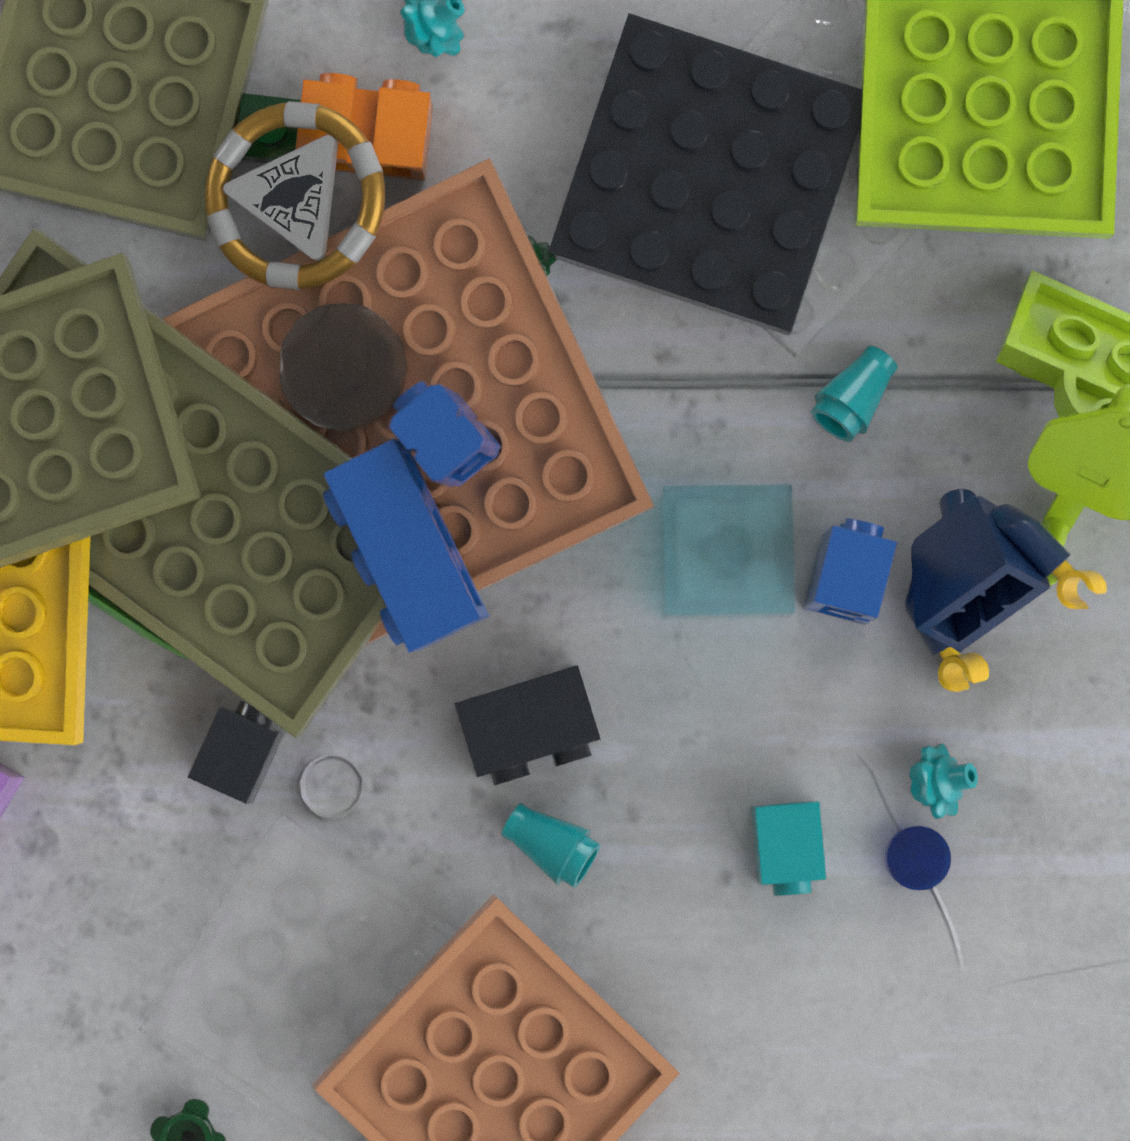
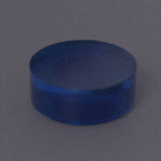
(917, 858)

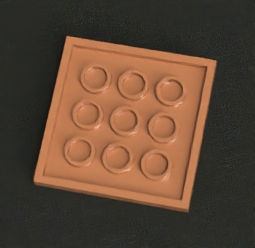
(496, 1049)

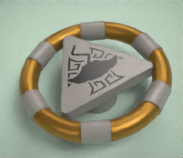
(294, 195)

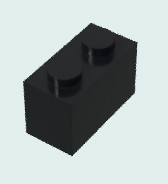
(528, 723)

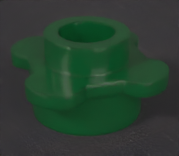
(192, 1118)

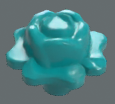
(433, 25)
(940, 780)

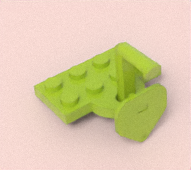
(1085, 356)

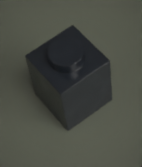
(237, 752)

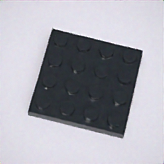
(708, 174)

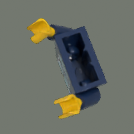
(977, 573)

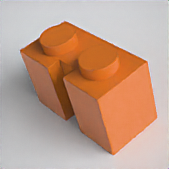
(392, 119)

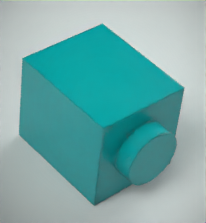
(789, 846)

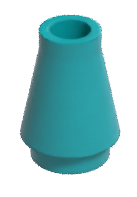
(853, 396)
(554, 845)

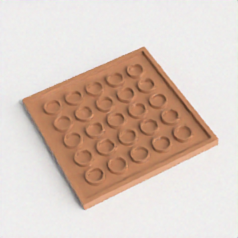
(484, 323)

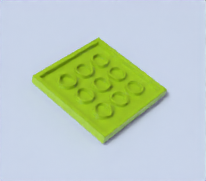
(990, 116)

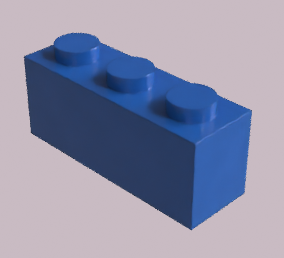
(403, 546)

